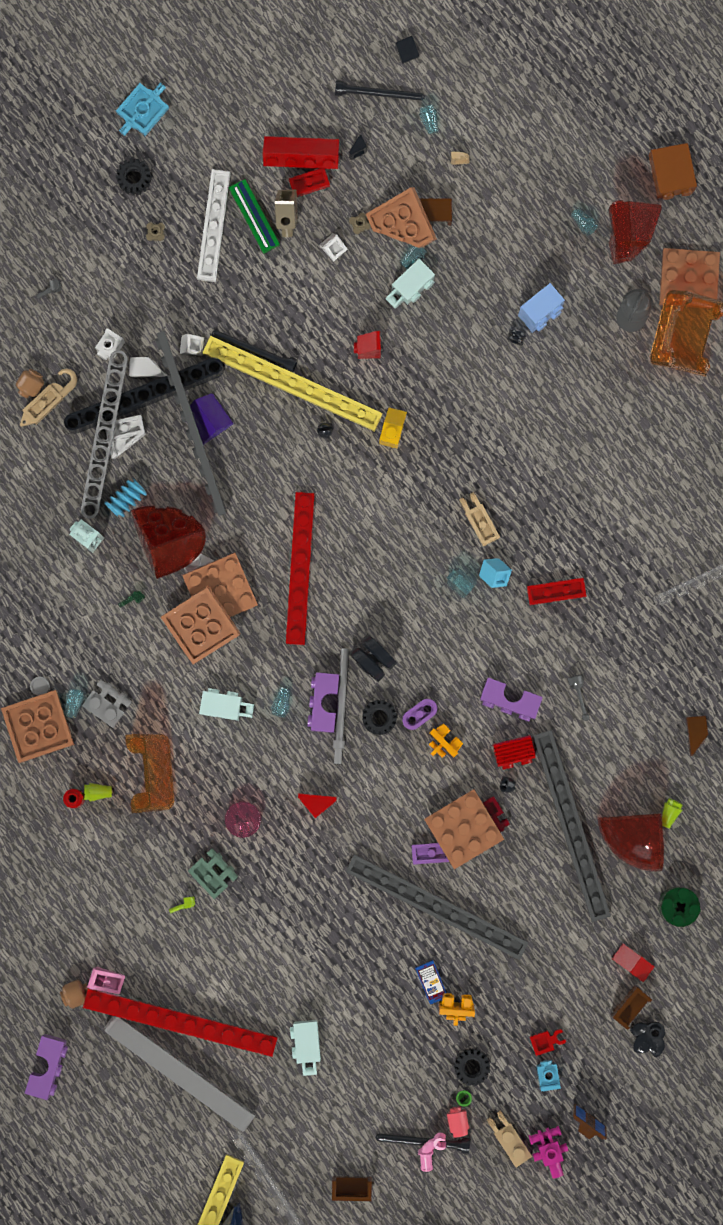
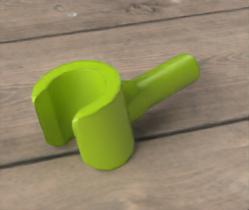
(188, 903)

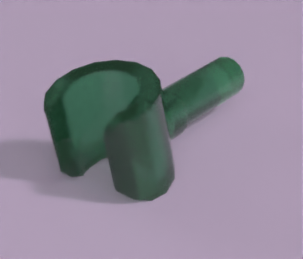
(138, 596)

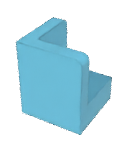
(495, 572)

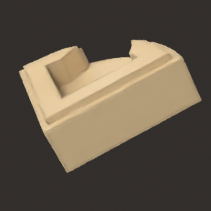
(459, 158)

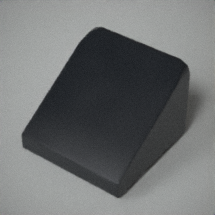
(407, 49)
(358, 149)

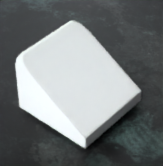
(333, 246)
(192, 345)

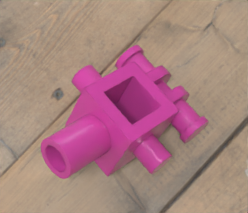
(550, 1150)

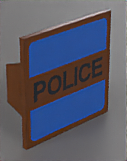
(588, 1124)

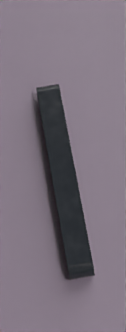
(154, 396)

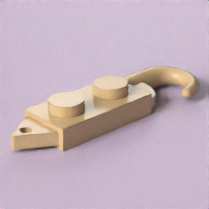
(47, 400)

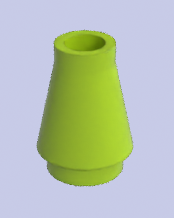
(96, 792)
(670, 812)

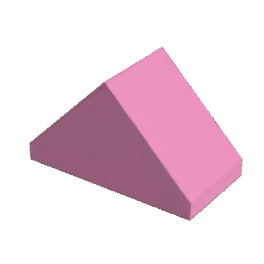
(106, 981)

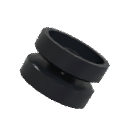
(370, 660)

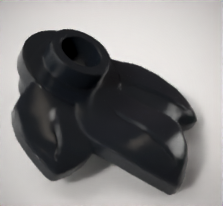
(646, 1040)

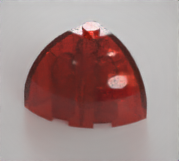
(168, 538)
(635, 839)

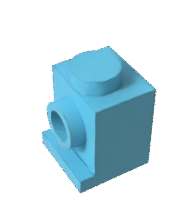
(548, 1084)

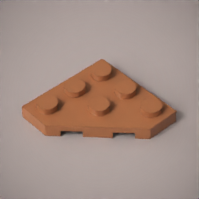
(403, 219)

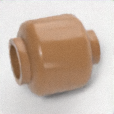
(29, 383)
(74, 994)

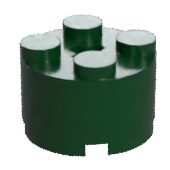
(690, 908)

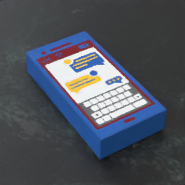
(431, 981)

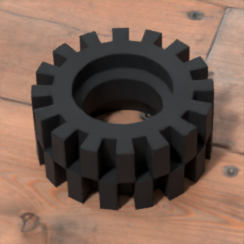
(130, 166)
(379, 705)
(476, 1078)

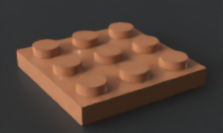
(690, 272)
(226, 581)
(200, 625)
(37, 726)
(464, 829)

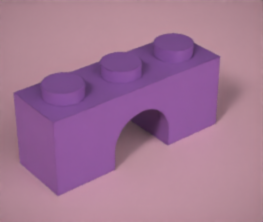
(494, 696)
(320, 719)
(52, 1050)

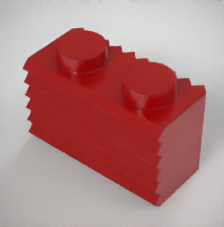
(514, 751)

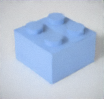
(541, 308)

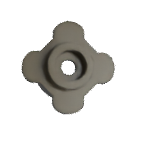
(357, 229)
(155, 236)

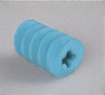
(125, 498)

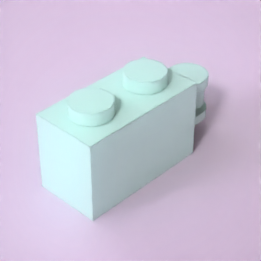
(411, 284)
(86, 535)
(224, 705)
(306, 1045)

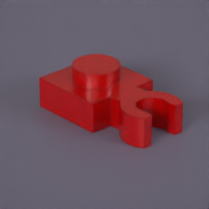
(544, 1042)

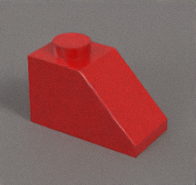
(368, 345)

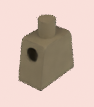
(286, 211)

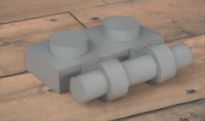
(105, 709)

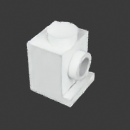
(116, 344)

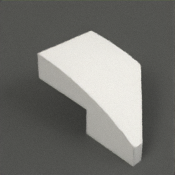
(145, 368)

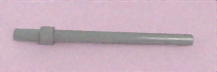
(338, 743)

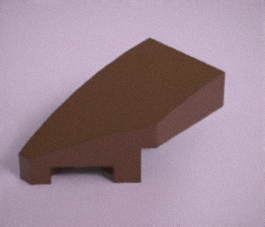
(697, 732)

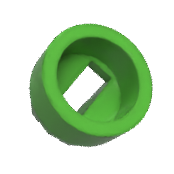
(460, 1095)

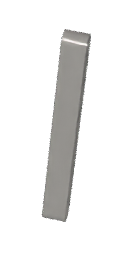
(98, 442)
(180, 1072)

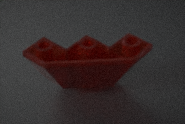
(632, 228)

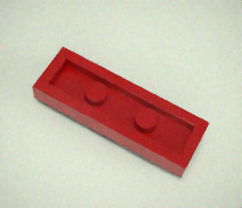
(556, 591)

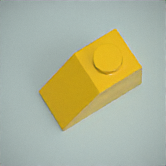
(392, 428)

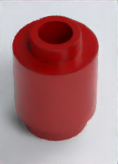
(79, 798)

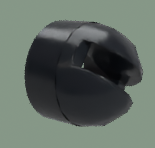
(326, 433)
(507, 785)

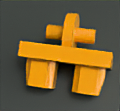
(439, 734)
(454, 1010)

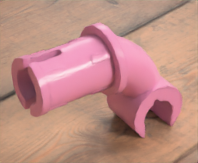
(427, 1151)

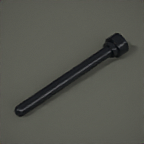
(343, 88)
(287, 363)
(461, 1145)

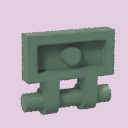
(207, 876)

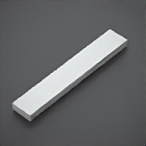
(213, 225)

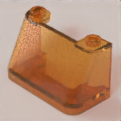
(684, 332)
(157, 772)

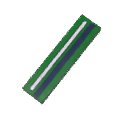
(254, 216)

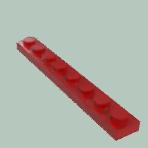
(300, 568)

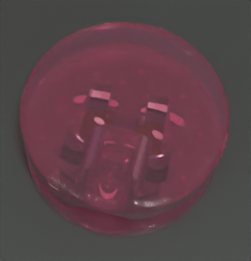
(243, 819)

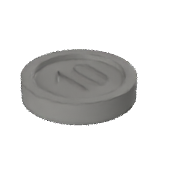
(39, 686)

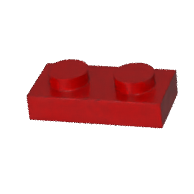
(309, 182)

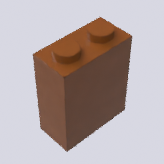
(672, 171)

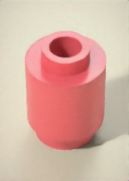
(458, 1122)

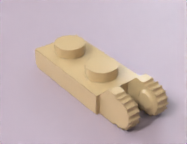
(480, 521)
(510, 1141)

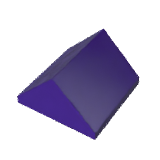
(209, 417)

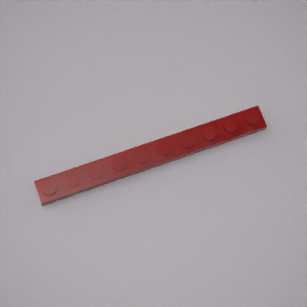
(180, 1022)

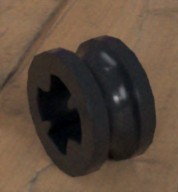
(516, 337)

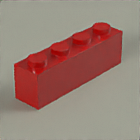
(300, 152)

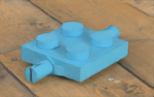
(142, 109)

